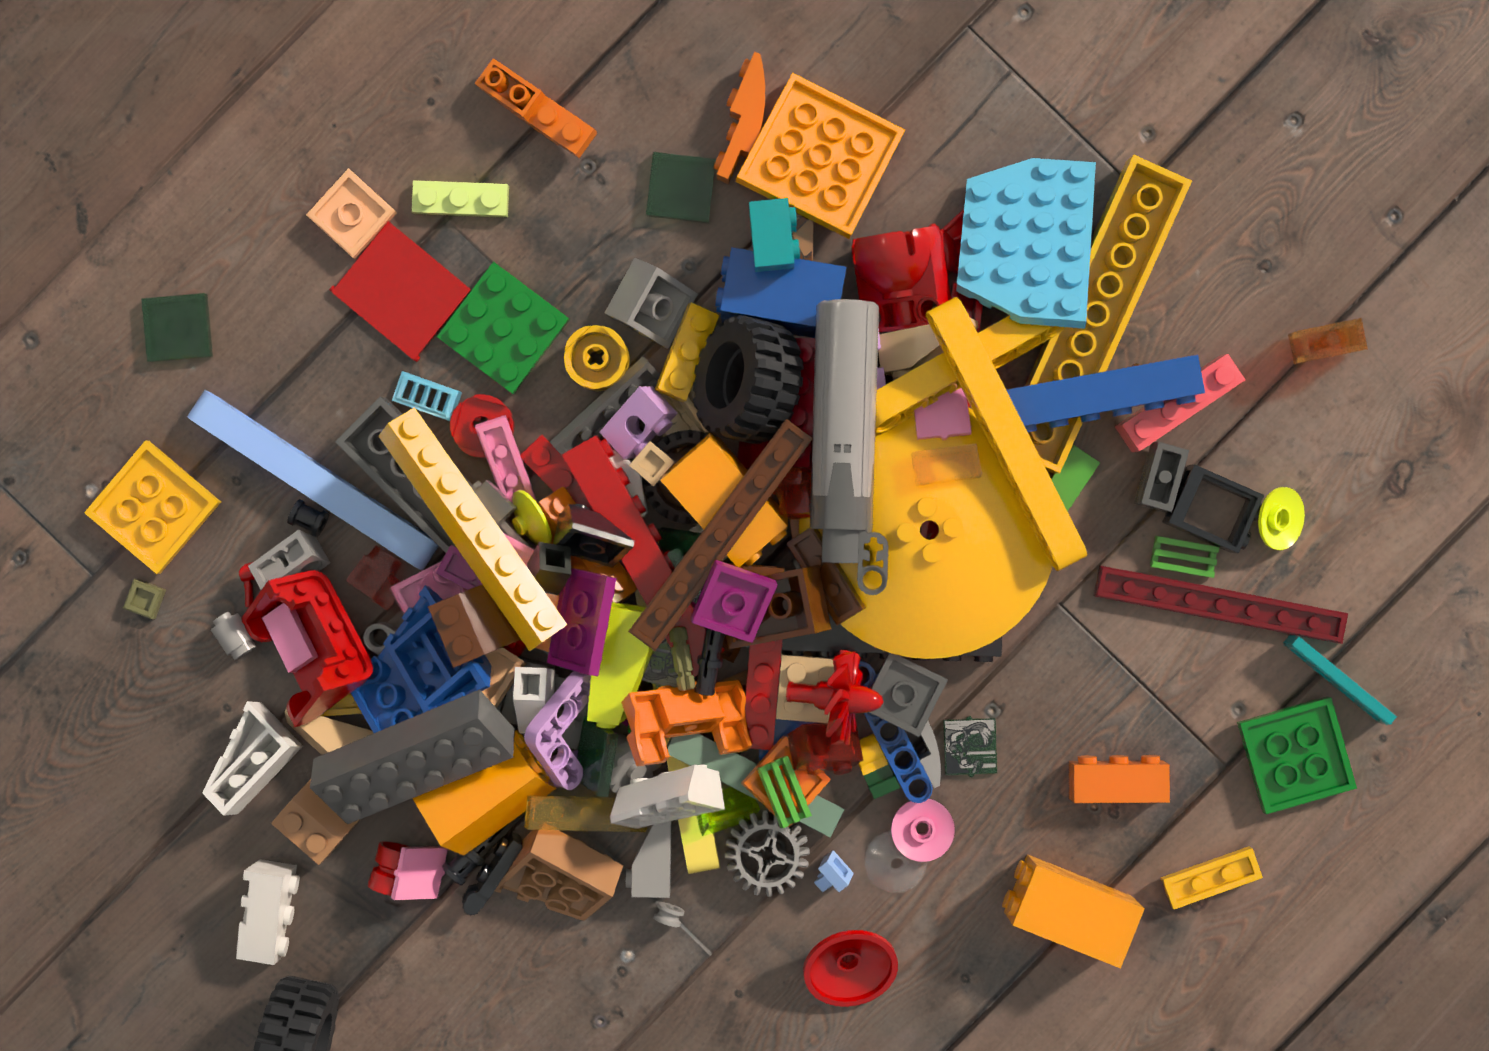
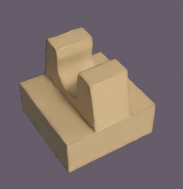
(651, 463)

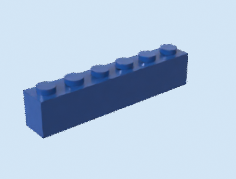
(1108, 391)

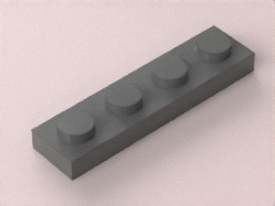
(601, 410)

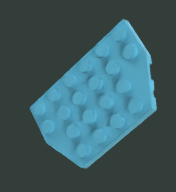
(1030, 241)

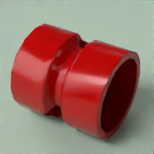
(387, 858)

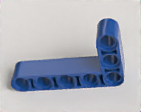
(891, 746)

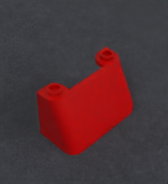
(341, 657)

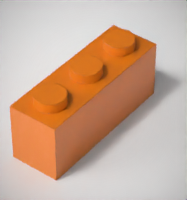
(1119, 780)

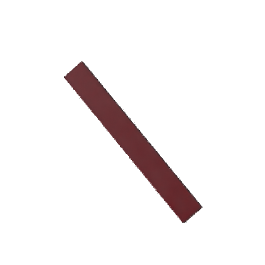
(1220, 604)

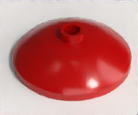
(850, 968)

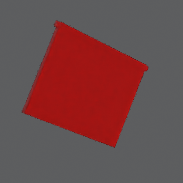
(401, 291)

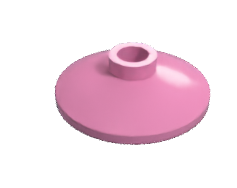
(926, 845)

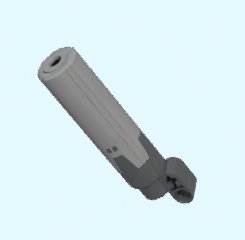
(846, 434)

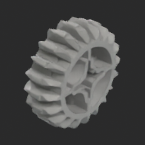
(753, 848)

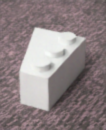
(267, 911)

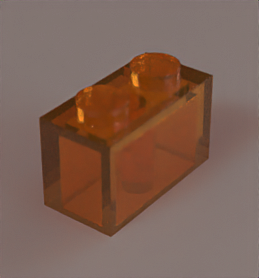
(1327, 341)

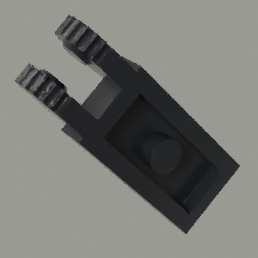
(492, 874)

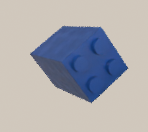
(777, 295)

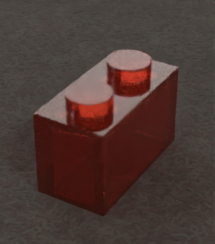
(815, 754)

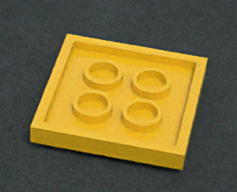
(152, 507)

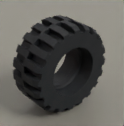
(747, 379)
(298, 1016)

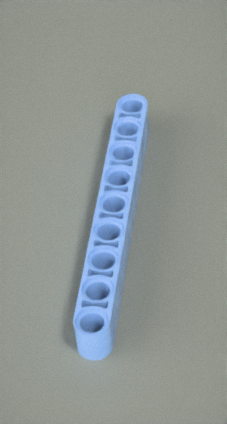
(313, 479)

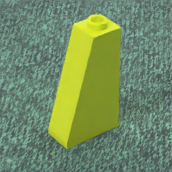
(621, 667)

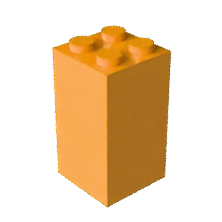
(705, 481)
(484, 802)
(1072, 910)

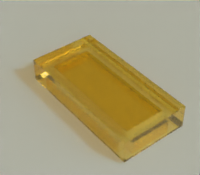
(946, 464)

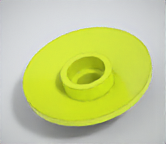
(530, 518)
(1281, 518)

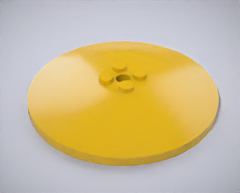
(967, 580)

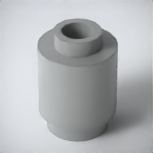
(232, 635)

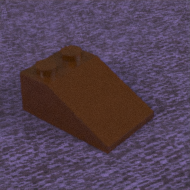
(794, 610)
(471, 625)

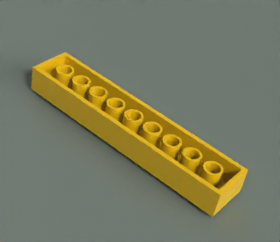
(1120, 265)

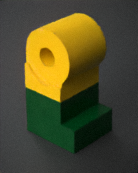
(876, 768)

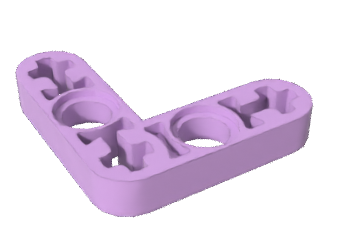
(545, 731)

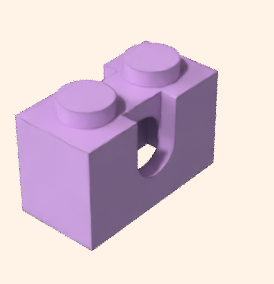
(623, 428)

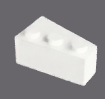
(252, 758)

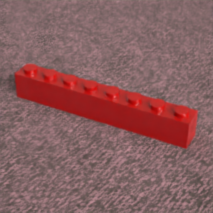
(645, 562)

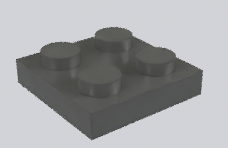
(907, 693)

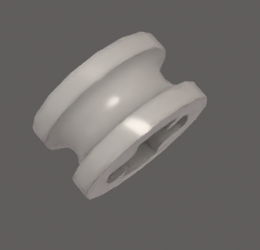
(668, 914)

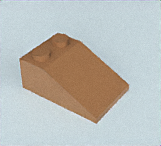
(312, 825)

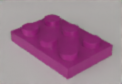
(586, 609)

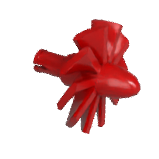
(839, 695)

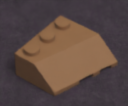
(562, 874)

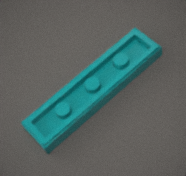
(1339, 680)

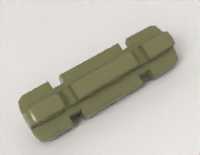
(682, 658)

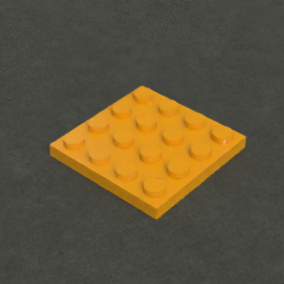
(820, 155)

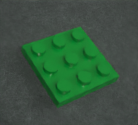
(503, 328)
(1297, 755)

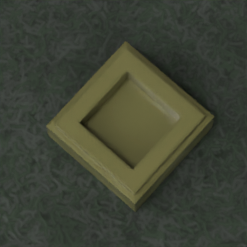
(144, 599)

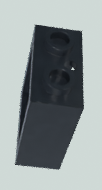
(1188, 487)

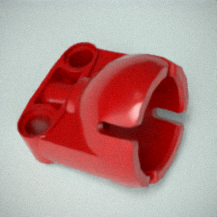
(902, 275)

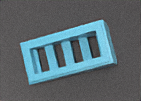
(450, 404)

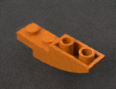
(535, 108)
(748, 108)

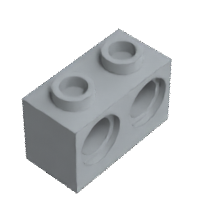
(292, 556)

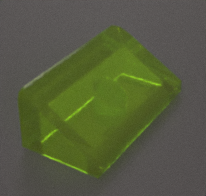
(737, 807)

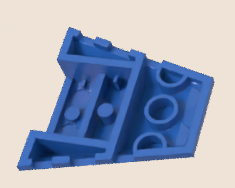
(416, 671)

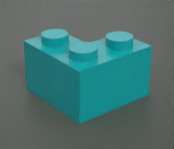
(771, 234)

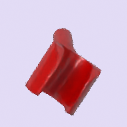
(247, 577)

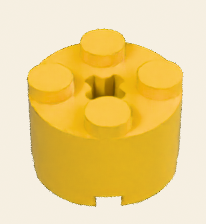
(578, 358)

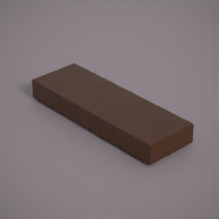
(839, 593)

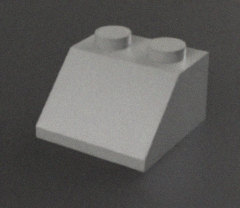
(650, 302)

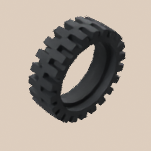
(653, 493)

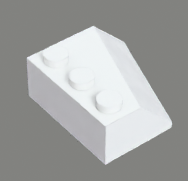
(668, 797)

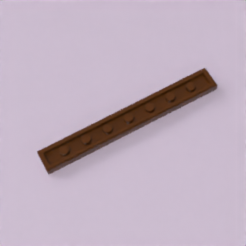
(720, 534)

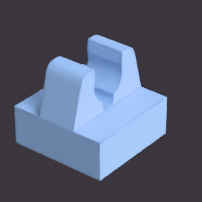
(833, 872)

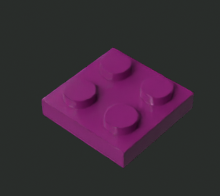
(733, 601)

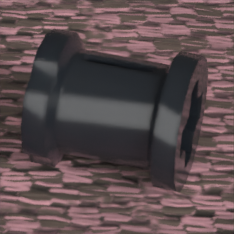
(308, 518)

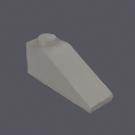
(652, 864)

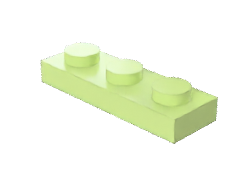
(460, 198)

